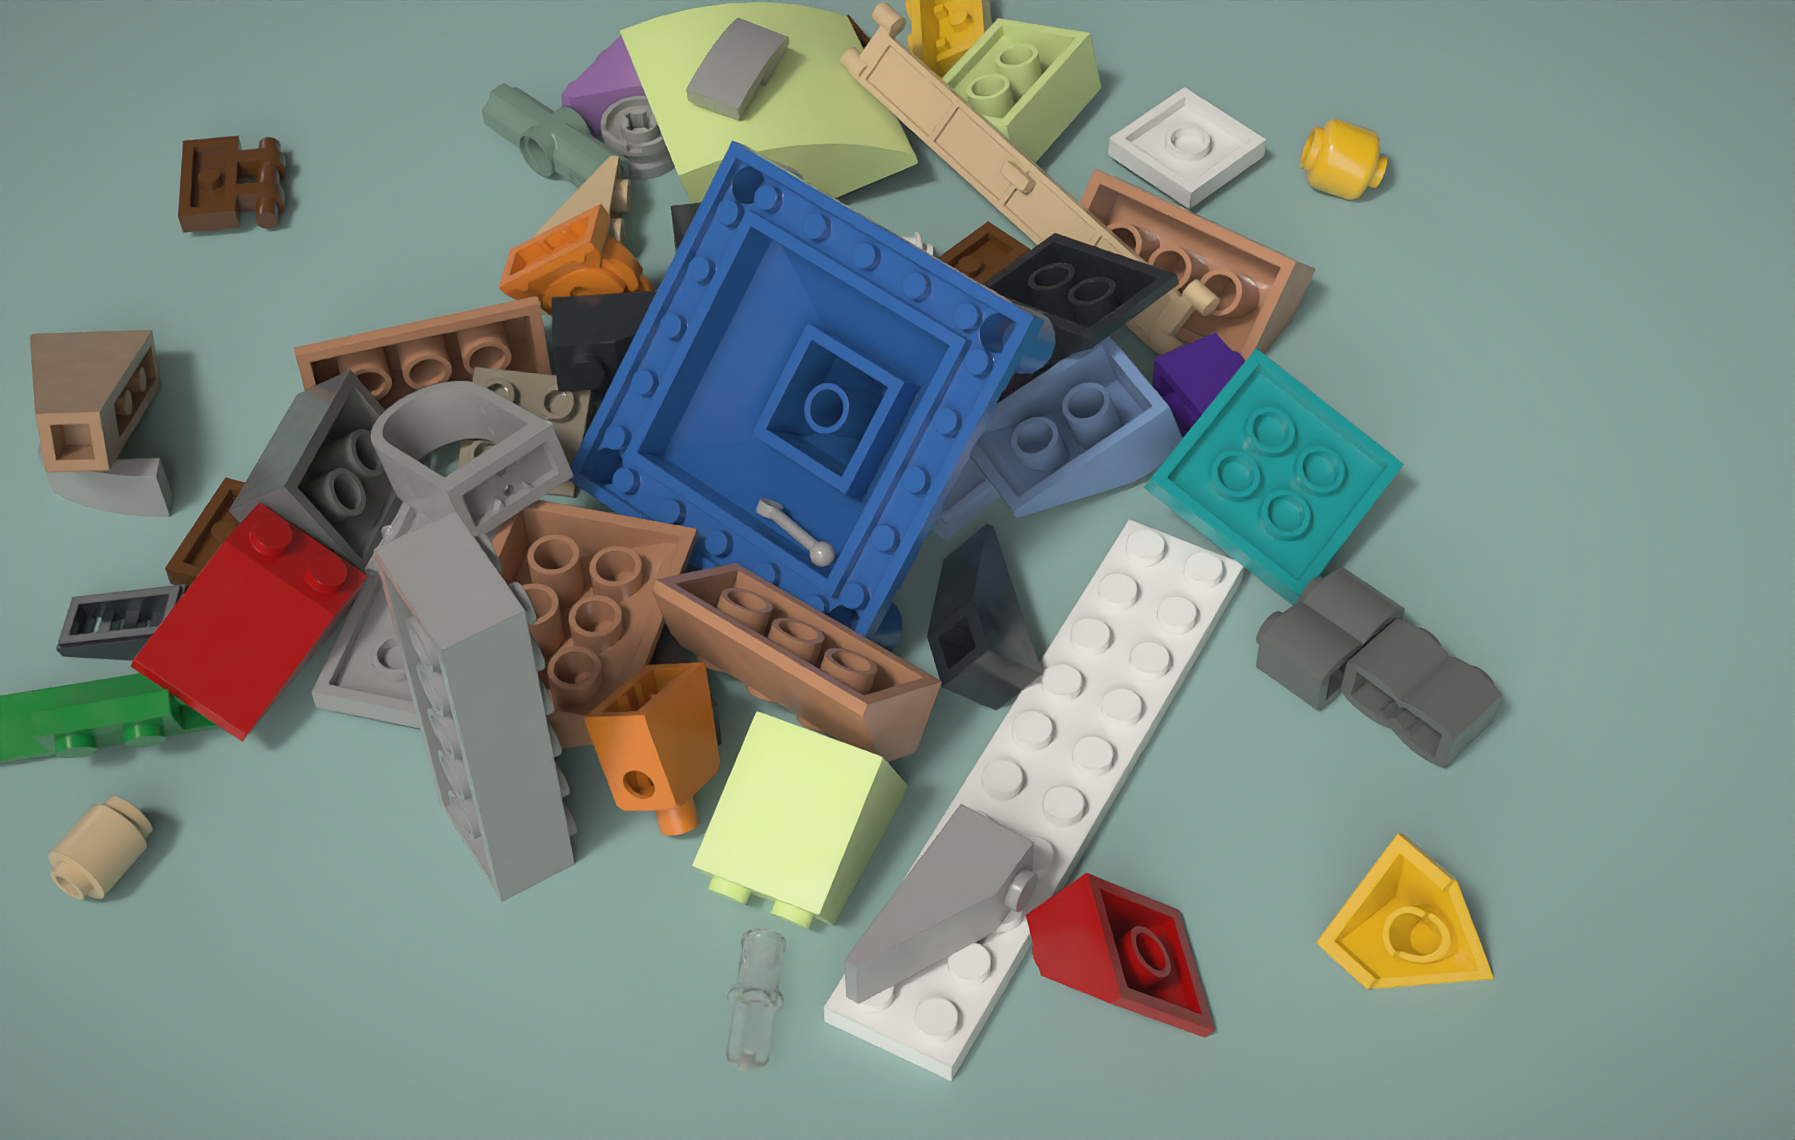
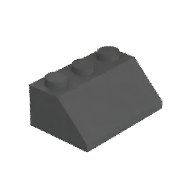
(326, 471)

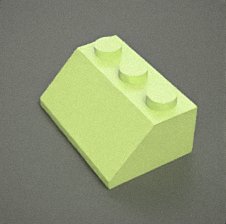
(1028, 80)

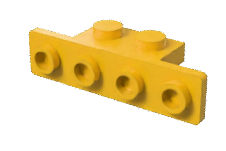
(945, 30)

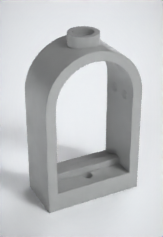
(524, 456)

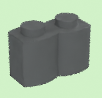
(1321, 633)
(1420, 692)

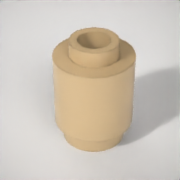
(99, 848)

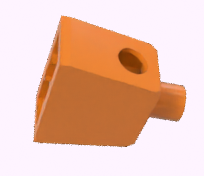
(658, 742)

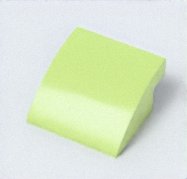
(804, 117)

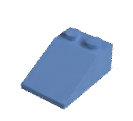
(1075, 432)

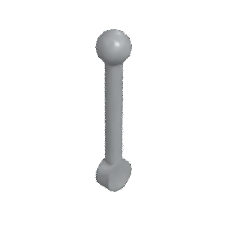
(821, 552)

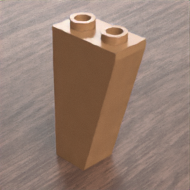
(90, 394)

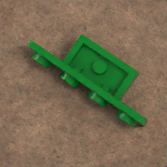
(92, 715)

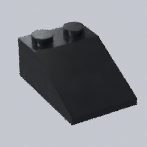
(1081, 289)

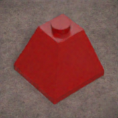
(1120, 952)

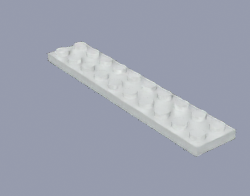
(1059, 771)

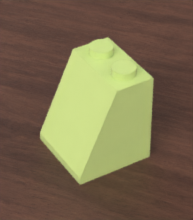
(798, 821)

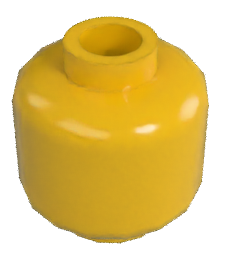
(1343, 159)

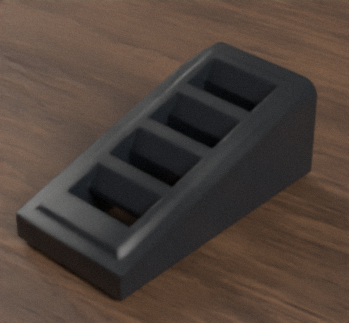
(109, 642)

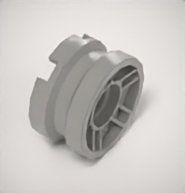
(634, 133)

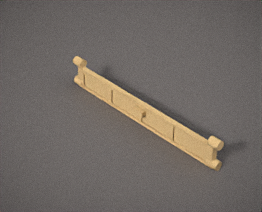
(1000, 168)

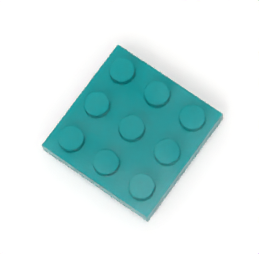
(1274, 476)

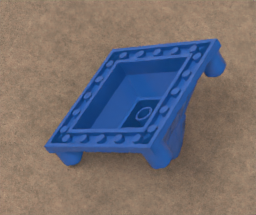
(811, 371)

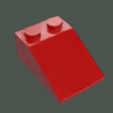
(250, 621)

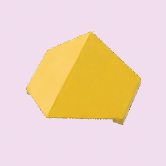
(1406, 925)

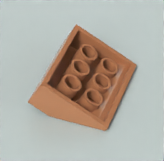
(591, 598)

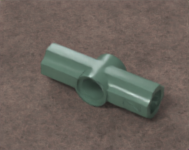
(547, 138)

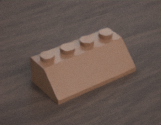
(1254, 282)
(432, 350)
(799, 658)

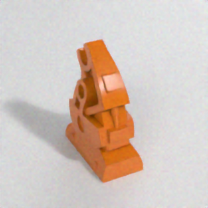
(573, 261)

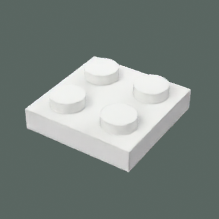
(1186, 147)

